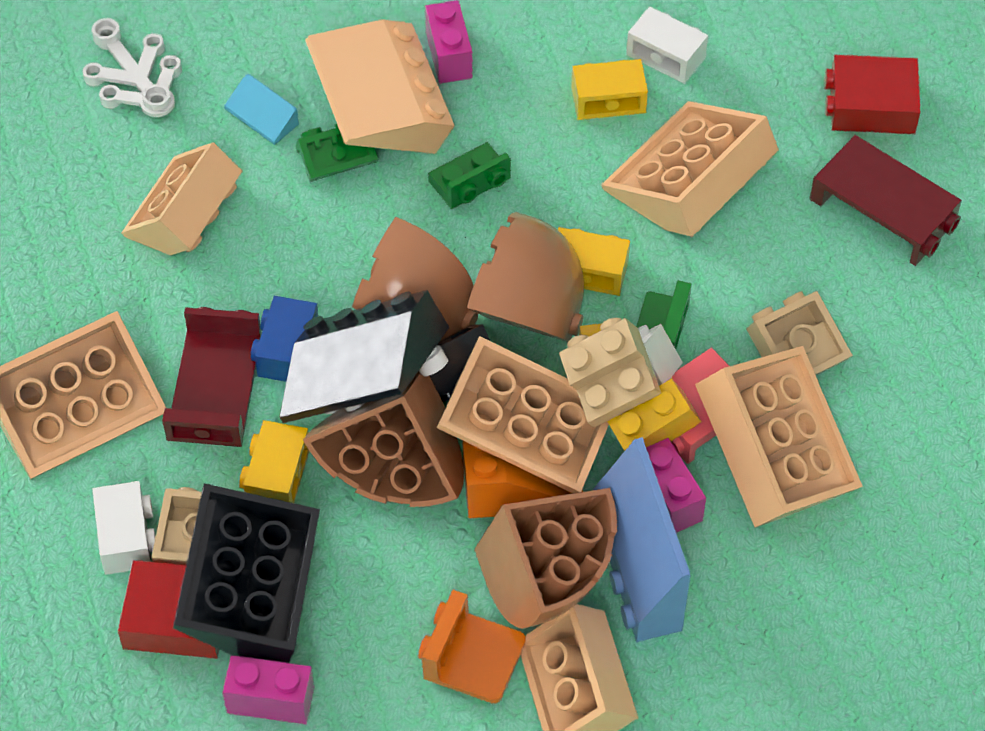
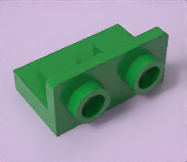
(327, 154)
(470, 175)

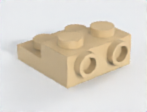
(800, 323)
(610, 370)
(176, 525)

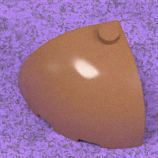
(417, 262)
(531, 280)
(393, 448)
(547, 554)

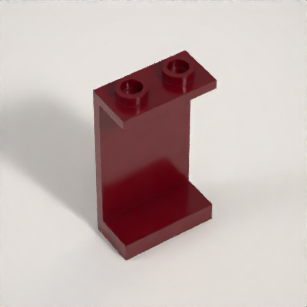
(889, 195)
(214, 378)

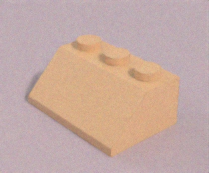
(184, 200)
(577, 673)

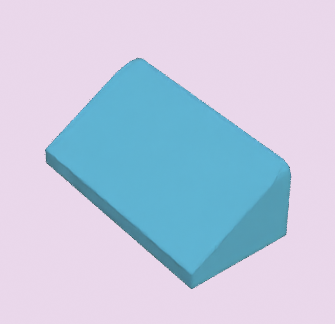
(262, 109)

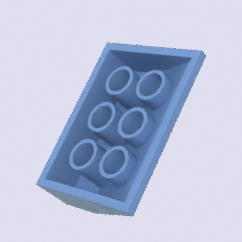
(646, 549)

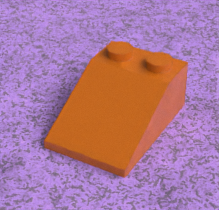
(496, 482)

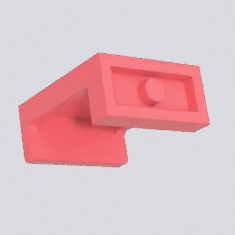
(686, 378)

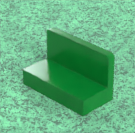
(667, 310)

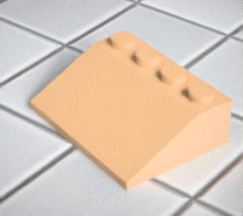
(381, 86)
(693, 165)
(75, 395)
(523, 416)
(778, 435)

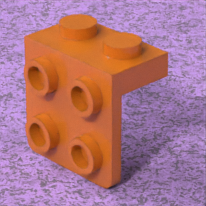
(470, 651)

